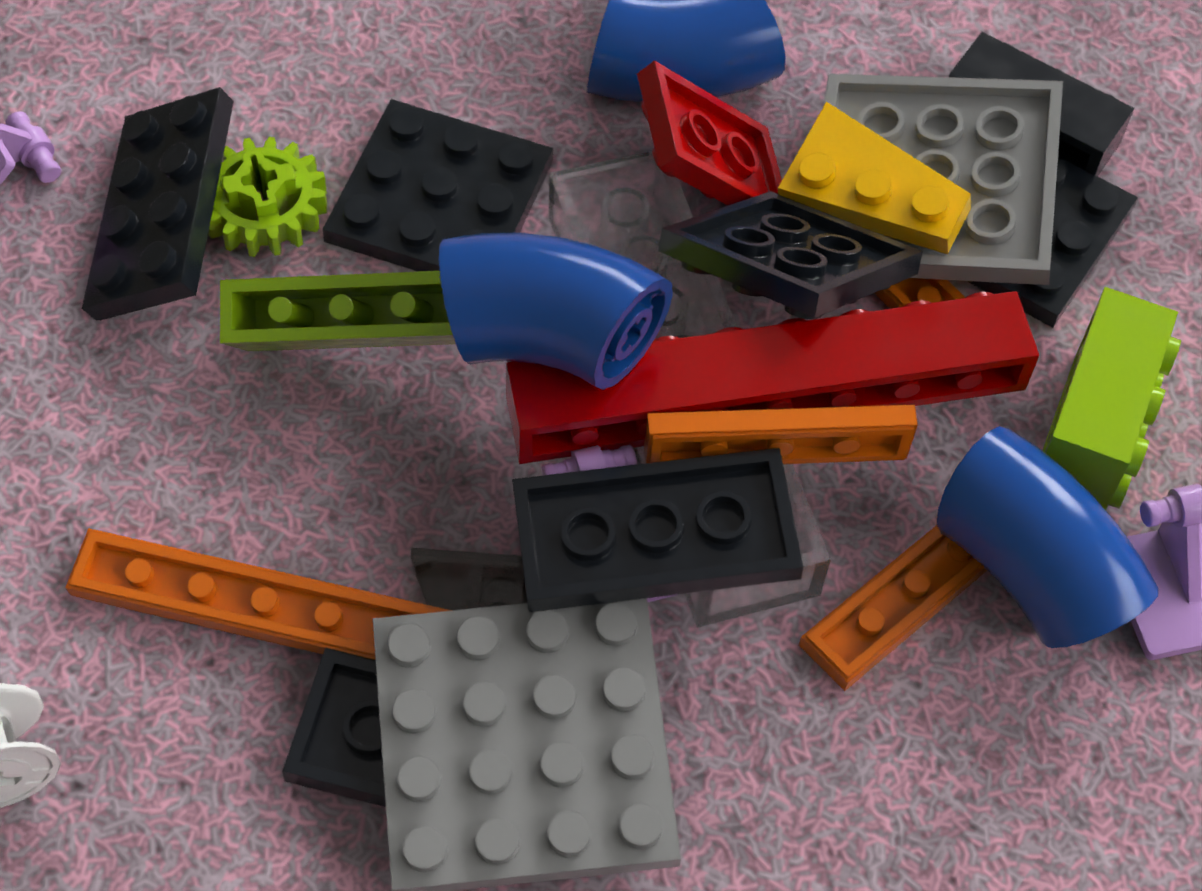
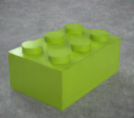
(1113, 394)

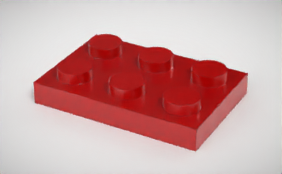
(706, 139)

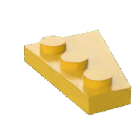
(874, 184)

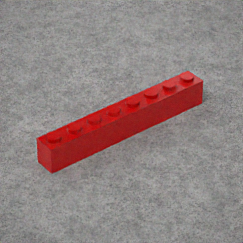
(846, 360)

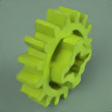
(289, 184)

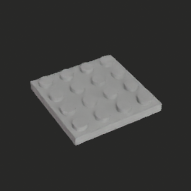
(989, 140)
(522, 746)

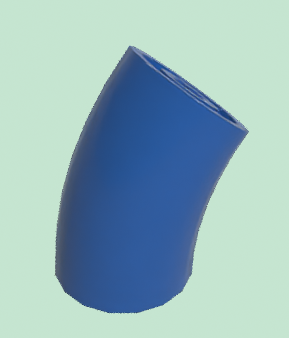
(708, 42)
(551, 303)
(1044, 540)

